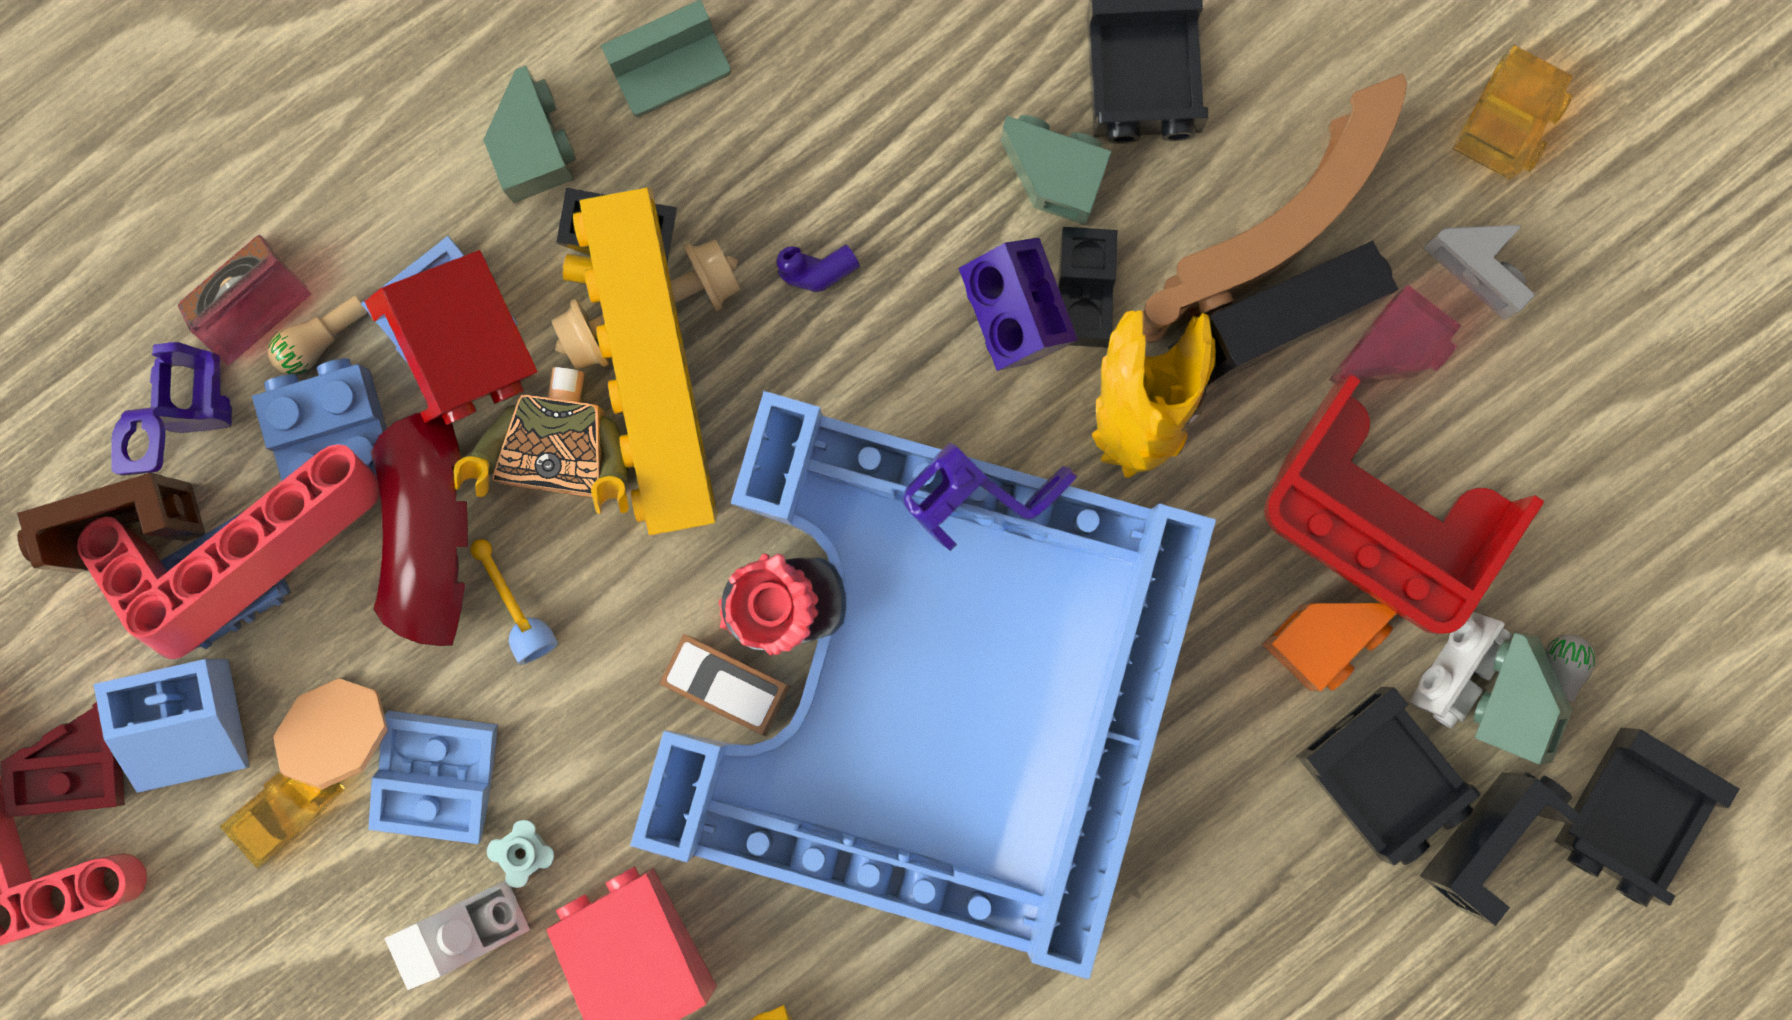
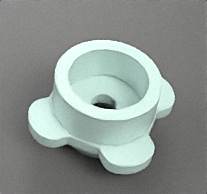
(504, 852)

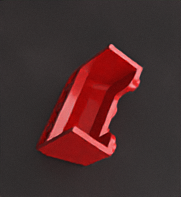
(1379, 538)

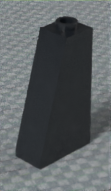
(1297, 309)

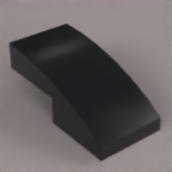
(1088, 282)

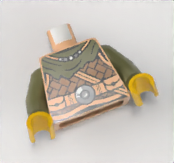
(551, 447)

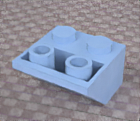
(173, 724)

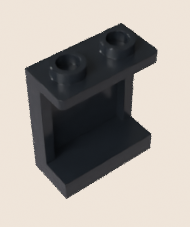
(1145, 69)
(1388, 778)
(1642, 815)
(1489, 835)

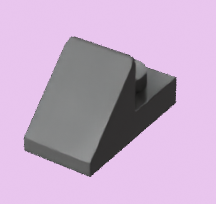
(1470, 258)

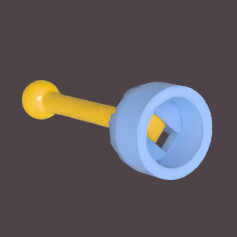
(529, 636)

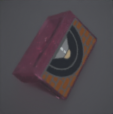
(242, 300)

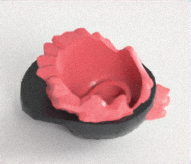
(783, 602)

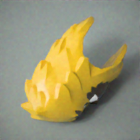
(1150, 399)

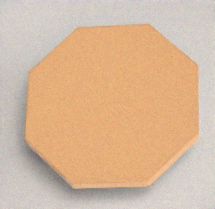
(330, 733)

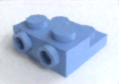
(318, 413)

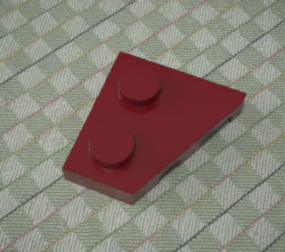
(63, 771)

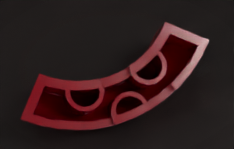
(420, 530)

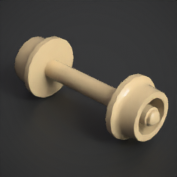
(712, 272)

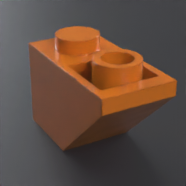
(1325, 637)

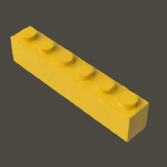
(648, 360)

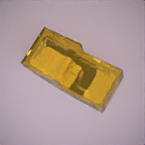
(277, 816)

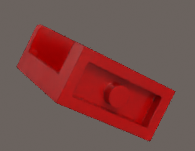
(455, 336)

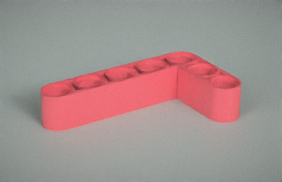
(237, 564)
(81, 885)

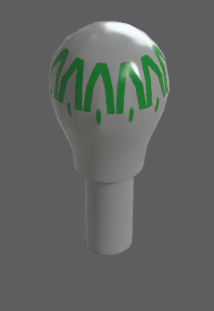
(1572, 662)

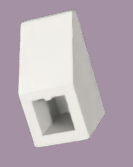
(457, 935)

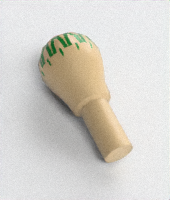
(301, 345)

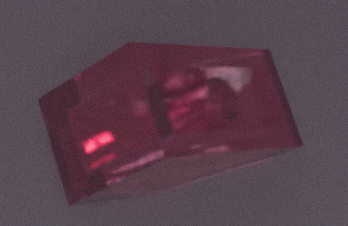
(1401, 341)

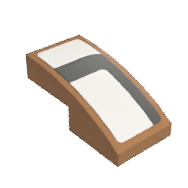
(724, 685)

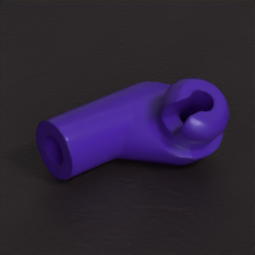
(815, 273)

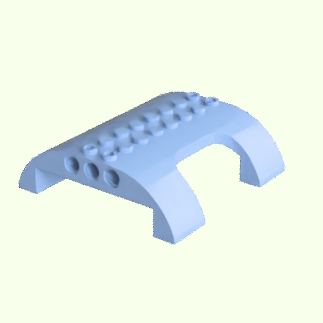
(973, 714)

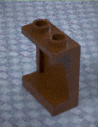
(159, 502)

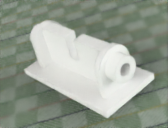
(1447, 685)

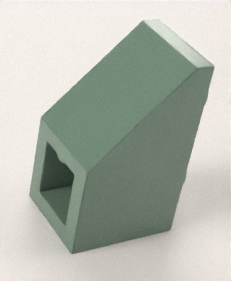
(523, 140)
(1055, 169)
(1527, 703)

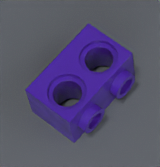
(1017, 303)

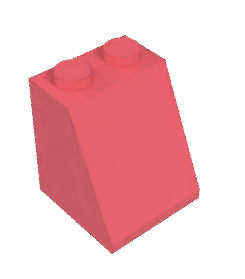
(630, 953)

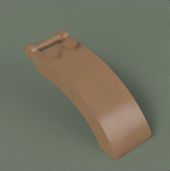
(1232, 268)

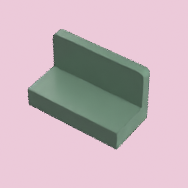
(667, 59)

